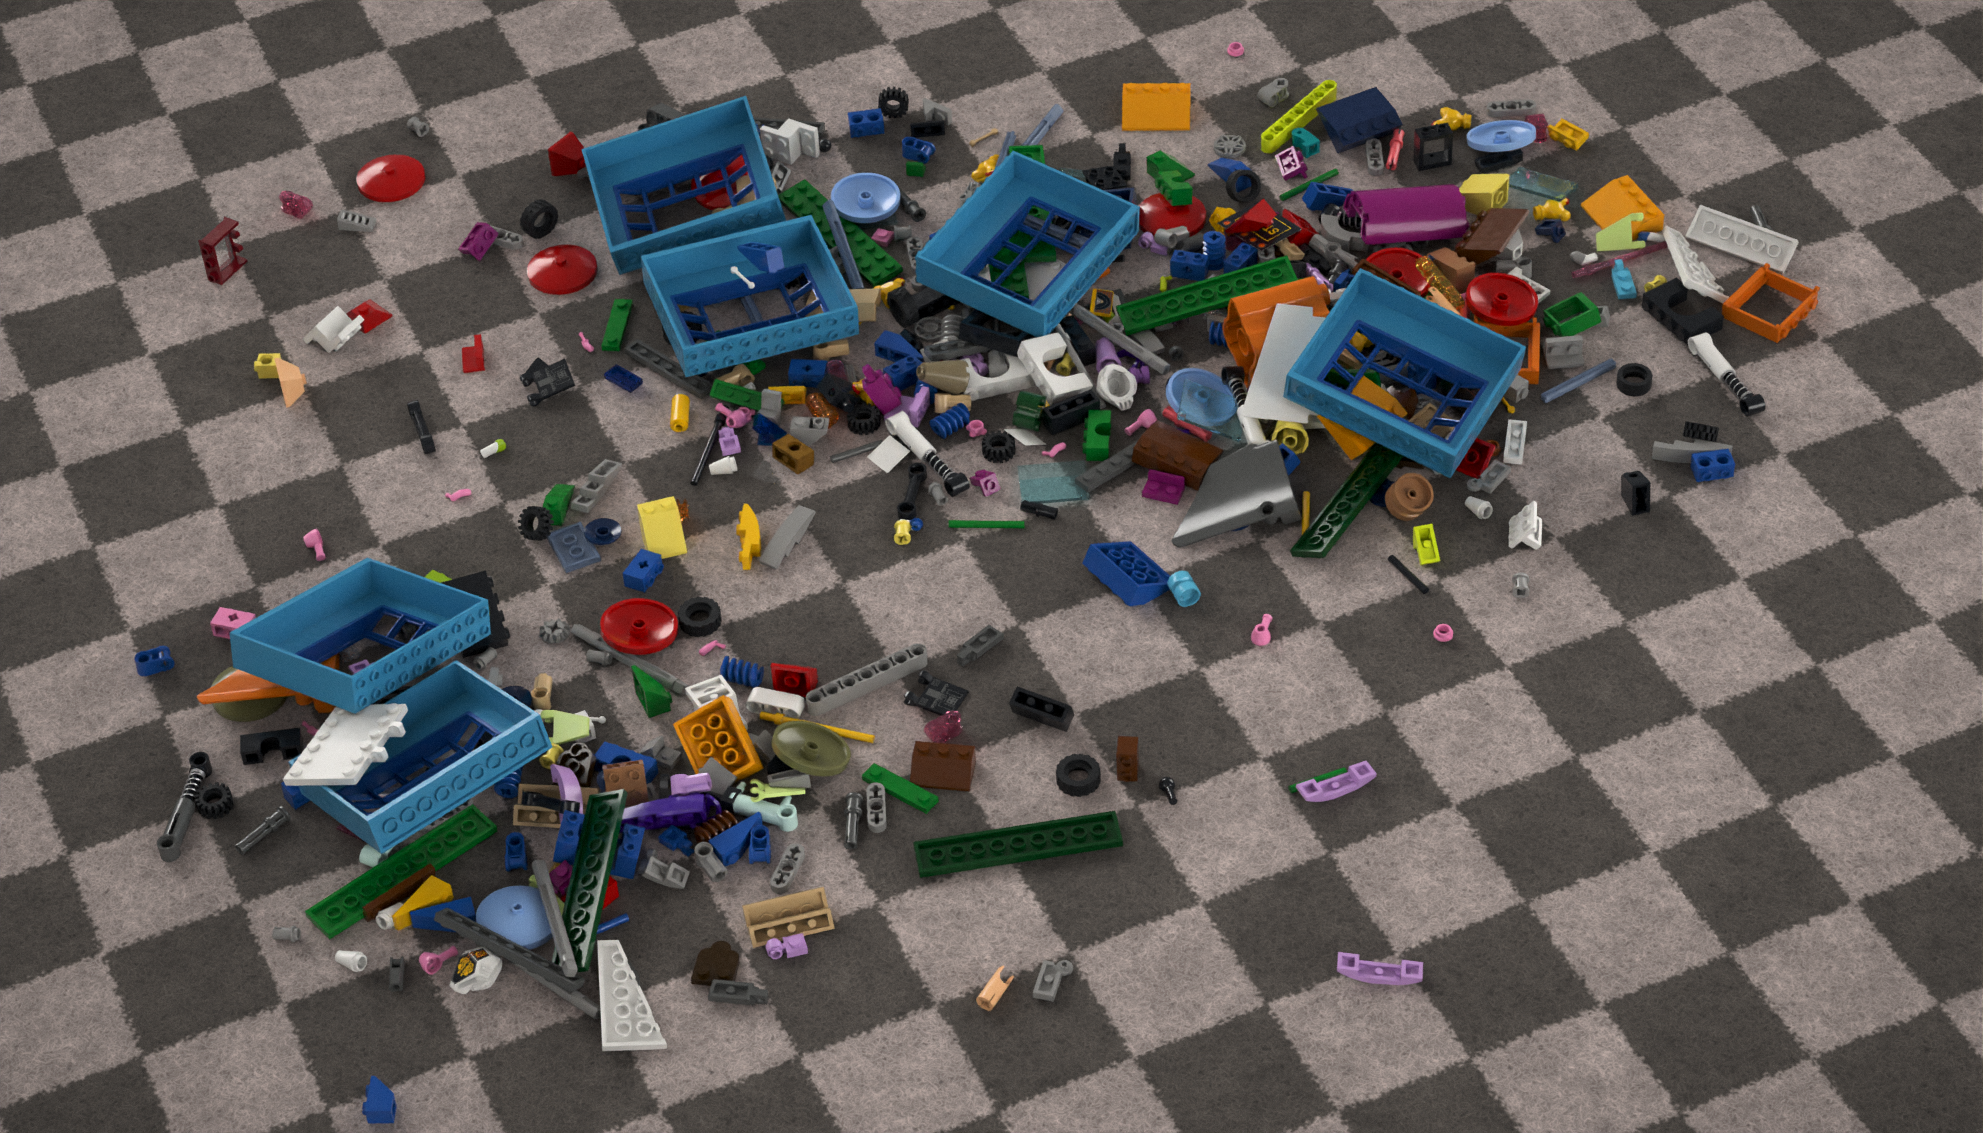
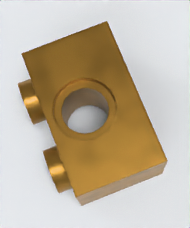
(793, 453)

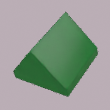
(915, 169)

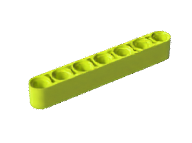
(1298, 116)

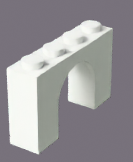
(1046, 348)
(1013, 380)

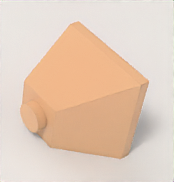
(290, 381)

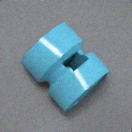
(1183, 588)

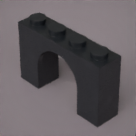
(1662, 298)
(481, 585)

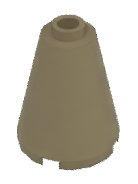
(945, 375)

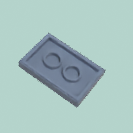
(572, 547)

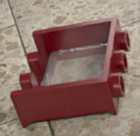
(220, 252)

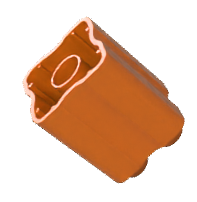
(1252, 314)

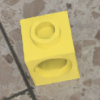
(266, 365)

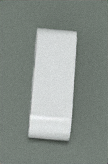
(775, 702)

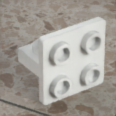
(1526, 527)

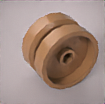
(1409, 496)

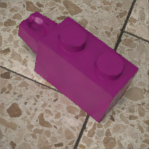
(880, 389)

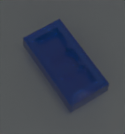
(623, 378)

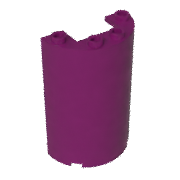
(1409, 213)

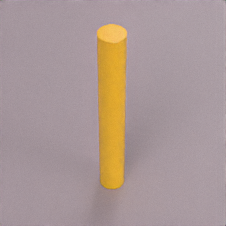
(1305, 510)

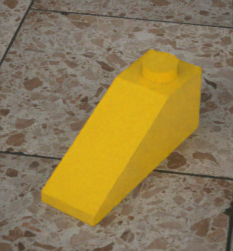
(429, 894)

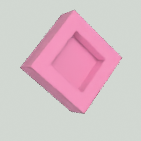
(883, 237)

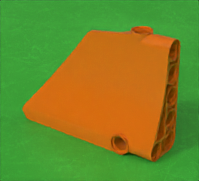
(246, 686)

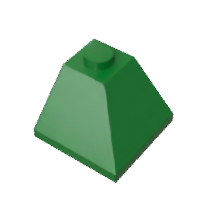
(1164, 162)
(650, 693)

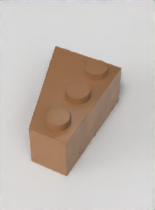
(1454, 268)

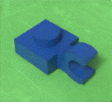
(1343, 280)
(676, 838)

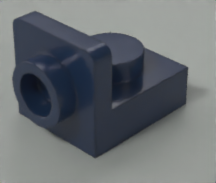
(1551, 227)

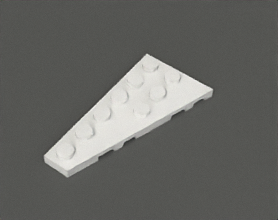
(1693, 274)
(623, 1007)

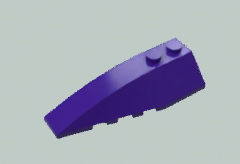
(663, 813)

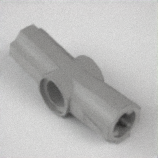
(1328, 248)

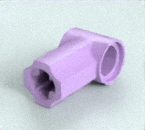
(684, 785)

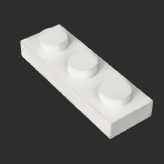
(1515, 442)

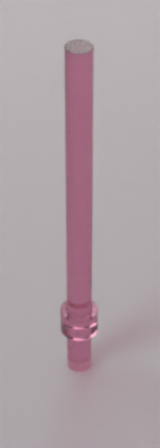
(1590, 269)

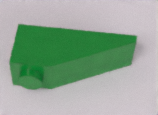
(558, 501)

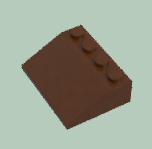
(1490, 233)
(1175, 453)

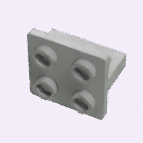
(1563, 352)

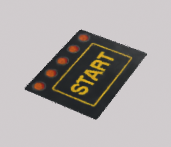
(1264, 237)

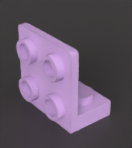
(913, 407)

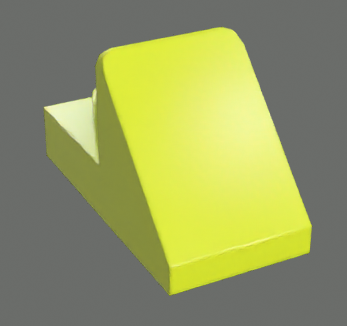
(1425, 543)

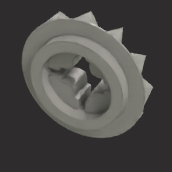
(558, 635)

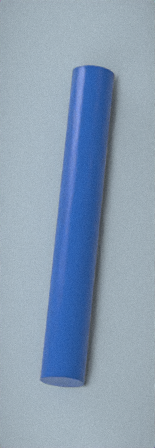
(612, 923)

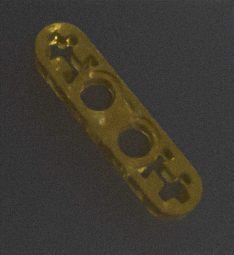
(1439, 281)

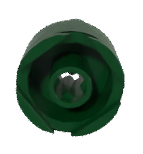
(1029, 411)

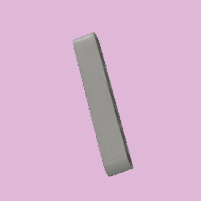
(866, 679)

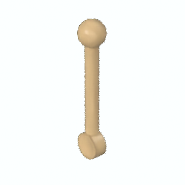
(994, 131)

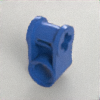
(915, 149)
(151, 661)
(760, 845)
(515, 852)

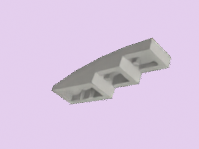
(1682, 451)
(596, 486)
(786, 536)

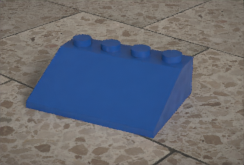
(1127, 571)

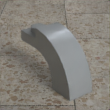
(1334, 233)

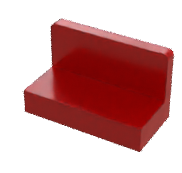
(473, 356)

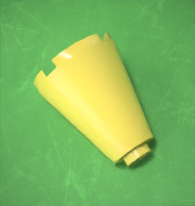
(1292, 435)

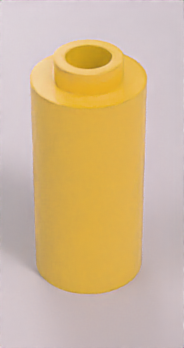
(679, 413)

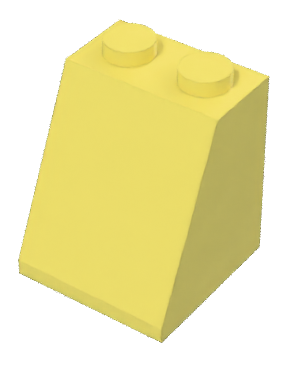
(1485, 192)
(662, 527)

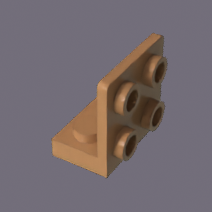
(629, 777)

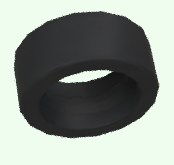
(1231, 185)
(1634, 370)

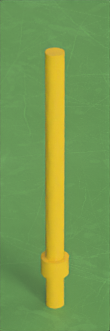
(780, 718)

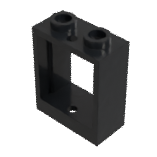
(1434, 159)

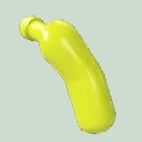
(1163, 283)

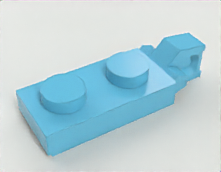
(1623, 281)

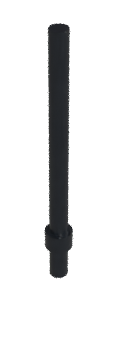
(719, 421)

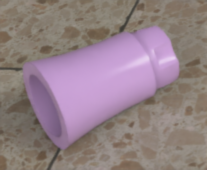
(1105, 354)

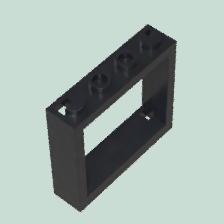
(972, 332)

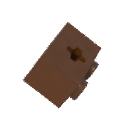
(1127, 758)

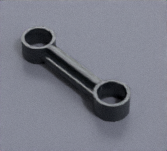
(421, 427)
(912, 491)
(538, 799)

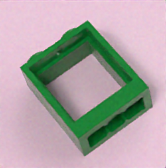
(1568, 307)

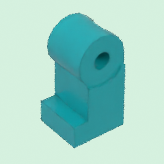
(1305, 141)

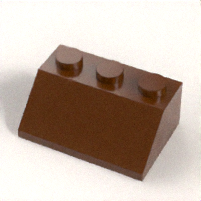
(943, 766)

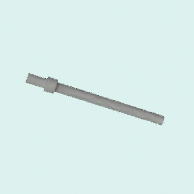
(1076, 360)

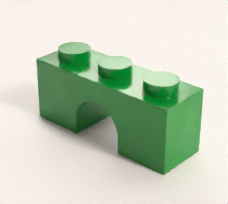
(1173, 189)
(1097, 435)

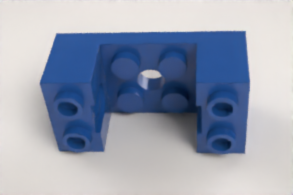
(626, 850)

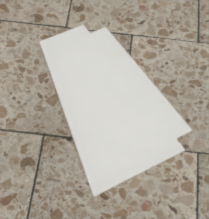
(1285, 341)

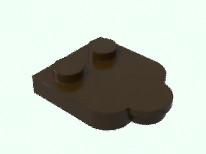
(580, 761)
(715, 963)

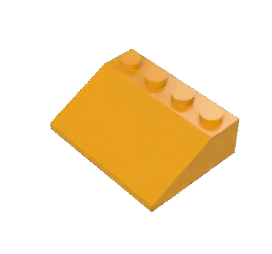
(1156, 106)
(1619, 200)
(1350, 441)
(719, 734)

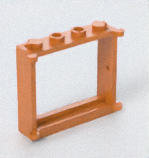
(1763, 276)
(1526, 330)

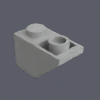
(808, 429)

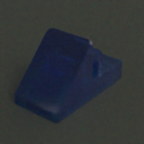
(767, 430)

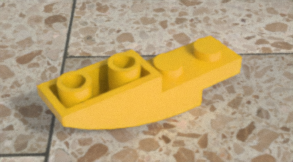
(749, 537)

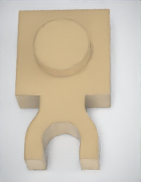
(1290, 250)

